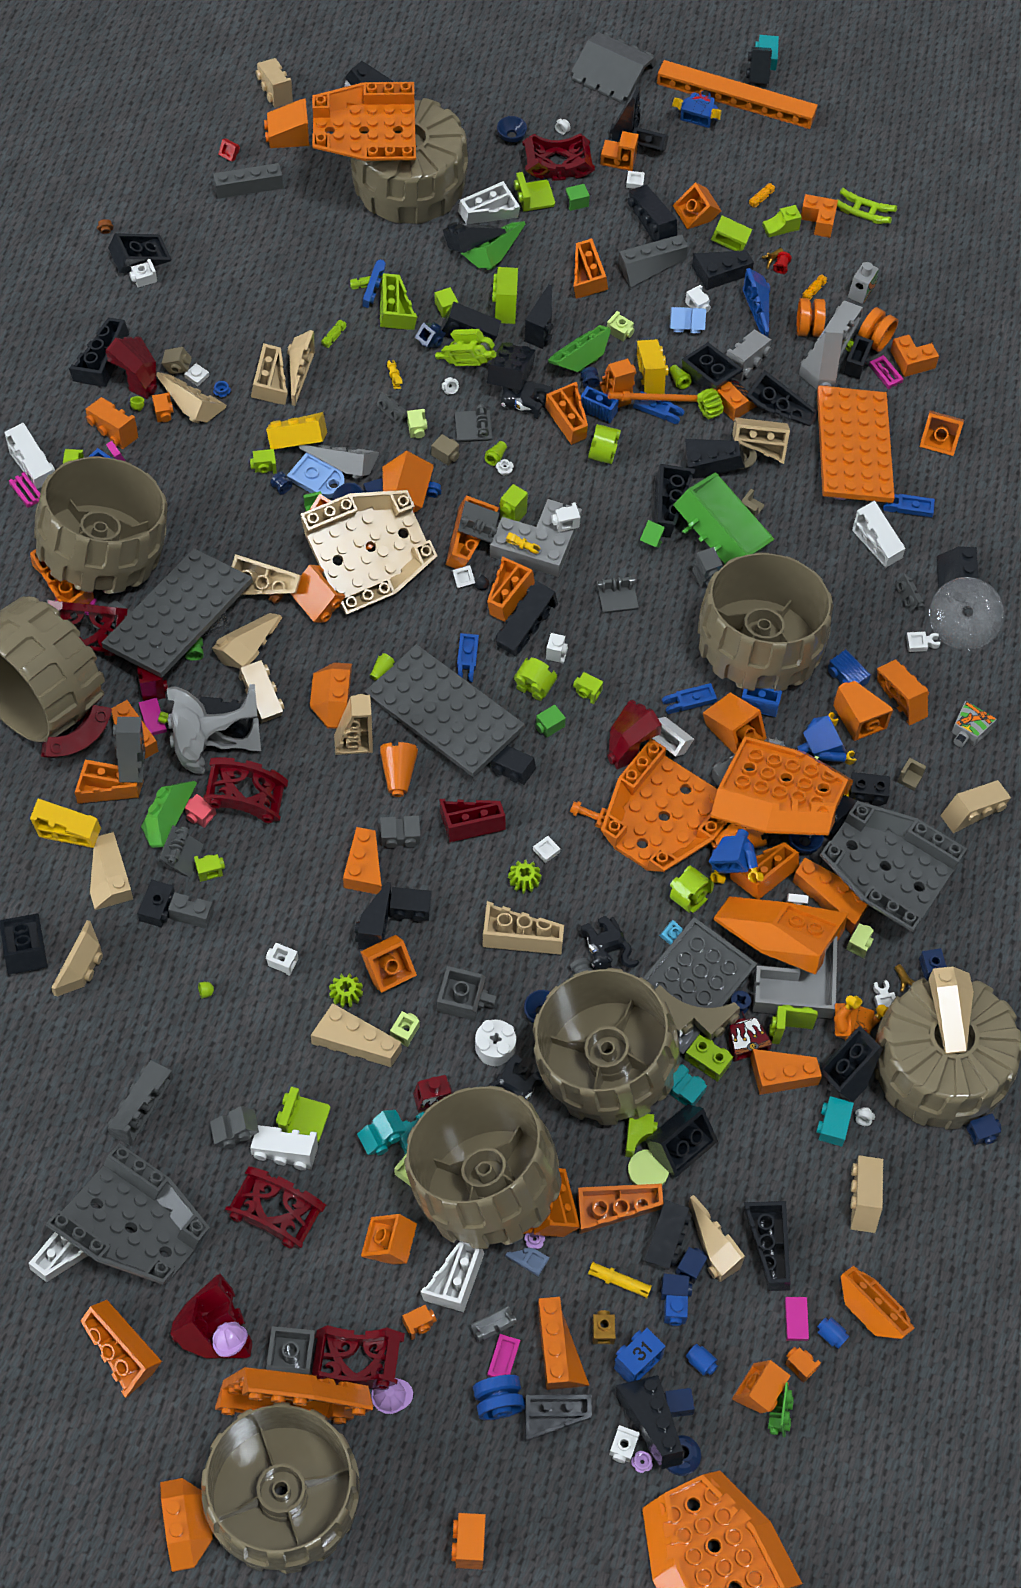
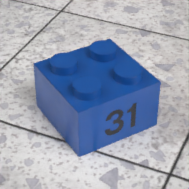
(639, 1356)

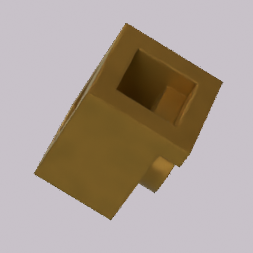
(600, 1334)

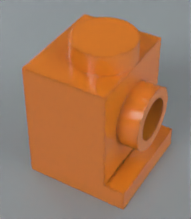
(162, 407)
(418, 1321)
(801, 1363)

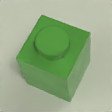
(550, 721)

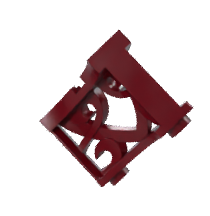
(540, 149)
(108, 615)
(81, 737)
(271, 781)
(304, 1202)
(384, 1339)

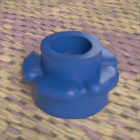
(219, 386)
(434, 489)

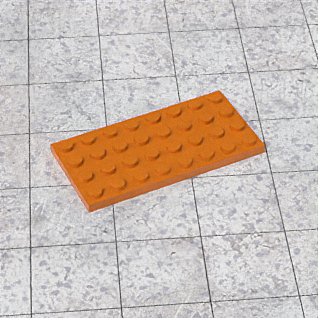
(855, 444)

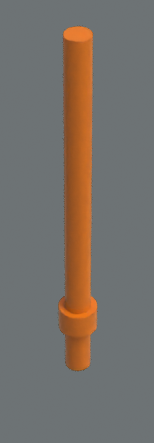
(627, 396)

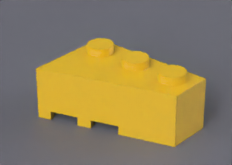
(652, 366)
(297, 431)
(64, 824)

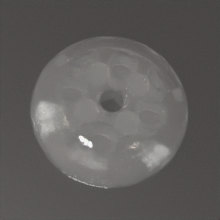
(964, 631)

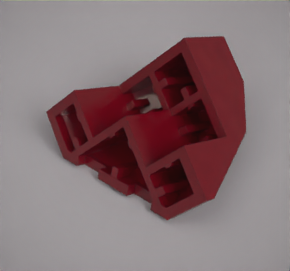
(139, 364)
(629, 730)
(203, 1314)

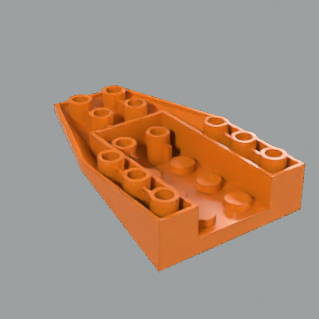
(783, 929)

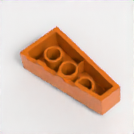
(830, 892)
(615, 1204)

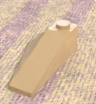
(242, 645)
(722, 1252)

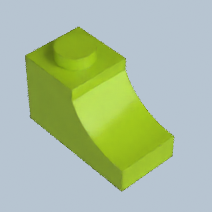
(785, 221)
(638, 1131)

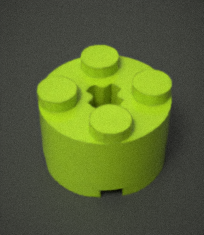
(604, 444)
(535, 678)
(691, 889)

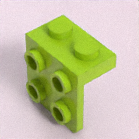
(533, 194)
(790, 1017)
(302, 1114)

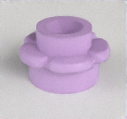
(530, 1243)
(646, 1457)

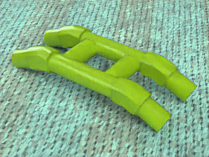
(874, 206)

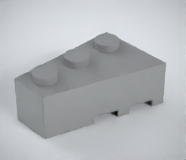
(750, 353)

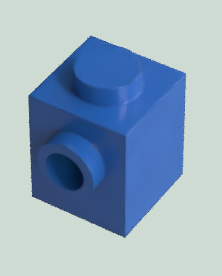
(675, 1310)

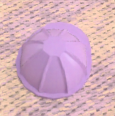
(229, 1339)
(394, 1398)

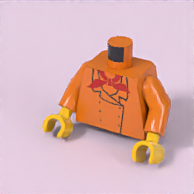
(851, 1015)

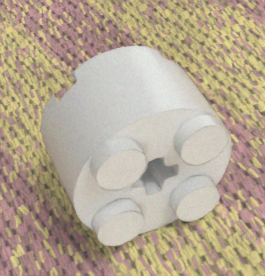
(491, 1032)

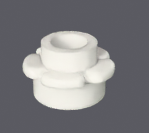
(562, 126)
(450, 390)
(504, 470)
(864, 1116)

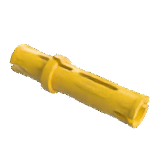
(619, 1279)

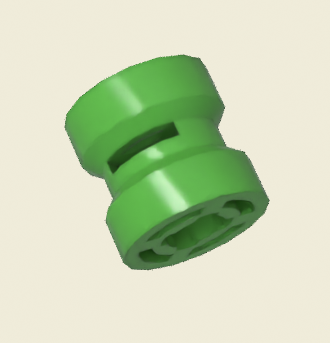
(196, 651)

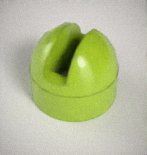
(137, 403)
(205, 989)

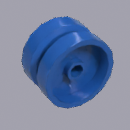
(498, 1397)

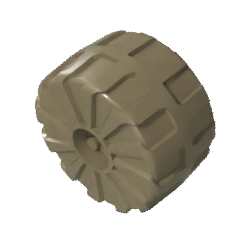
(420, 187)
(100, 524)
(765, 621)
(44, 671)
(599, 1014)
(940, 1086)
(483, 1166)
(273, 1450)

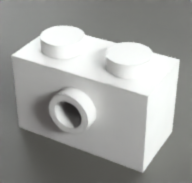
(673, 737)

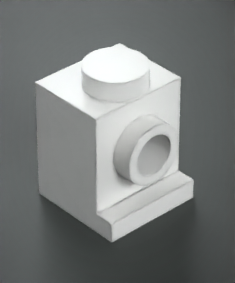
(143, 274)
(697, 299)
(566, 518)
(556, 648)
(281, 952)
(626, 1435)

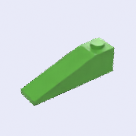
(493, 251)

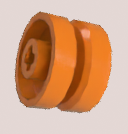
(810, 318)
(878, 328)

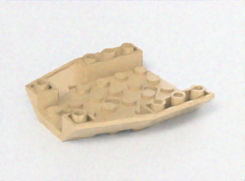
(346, 527)

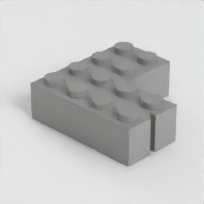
(553, 544)
(798, 987)

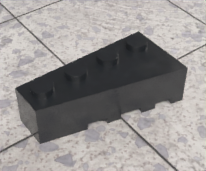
(652, 213)
(770, 1237)

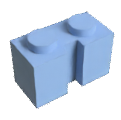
(687, 318)

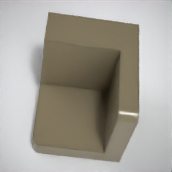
(753, 505)
(911, 774)

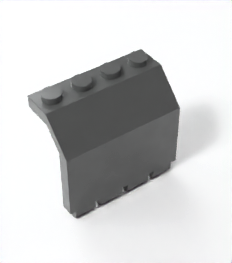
(611, 66)

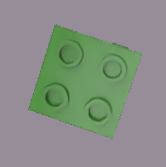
(781, 1421)

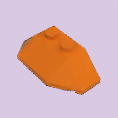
(331, 693)
(874, 1305)
(185, 1523)

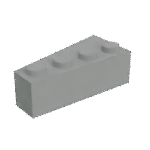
(847, 319)

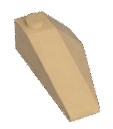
(301, 356)
(190, 400)
(266, 578)
(108, 875)
(953, 1005)

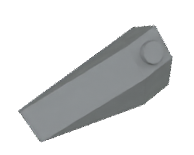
(823, 361)
(354, 462)

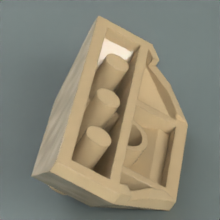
(79, 963)

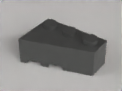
(130, 748)

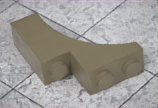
(708, 1020)

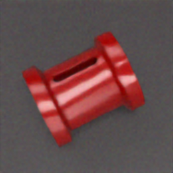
(783, 260)

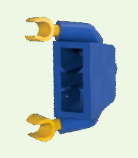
(698, 109)
(825, 741)
(733, 856)

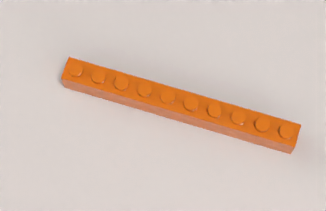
(737, 94)

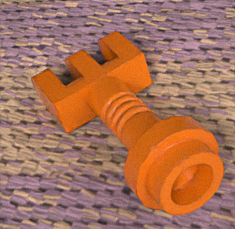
(576, 808)

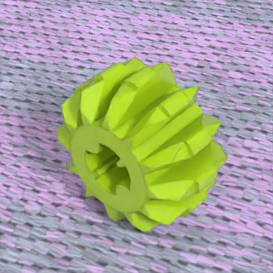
(710, 403)
(524, 876)
(338, 993)

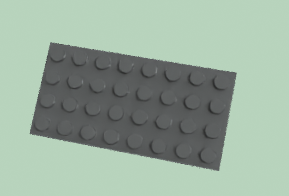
(177, 612)
(445, 710)

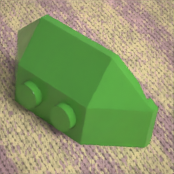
(582, 350)
(166, 812)

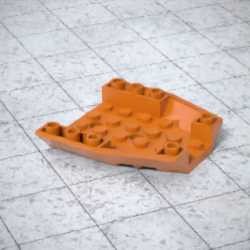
(367, 107)
(653, 788)
(776, 806)
(261, 1388)
(747, 1540)

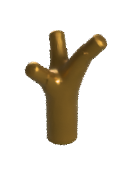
(771, 256)
(905, 979)

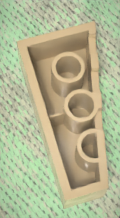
(355, 727)
(520, 932)
(353, 1036)

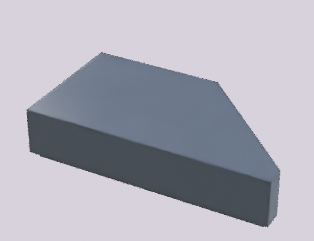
(529, 1259)

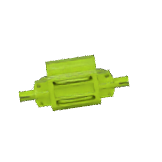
(468, 348)

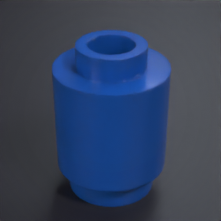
(832, 1332)
(702, 1360)

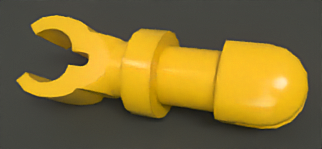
(394, 374)
(522, 543)

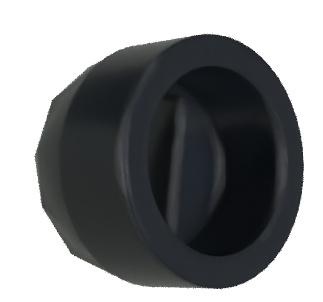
(482, 583)

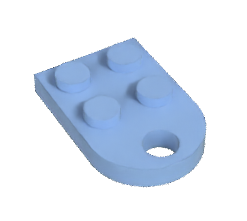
(316, 475)

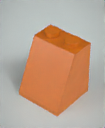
(288, 126)
(409, 474)
(861, 710)
(733, 719)

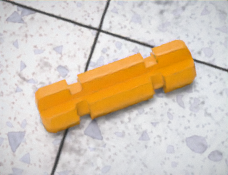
(761, 195)
(815, 287)

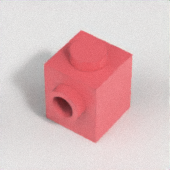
(199, 811)

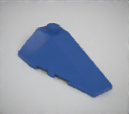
(757, 296)

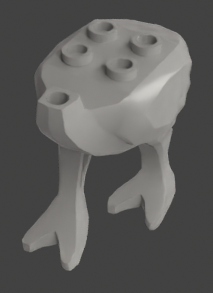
(196, 729)

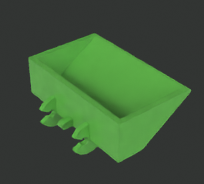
(722, 519)

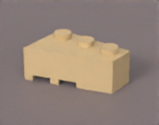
(274, 82)
(763, 436)
(975, 805)

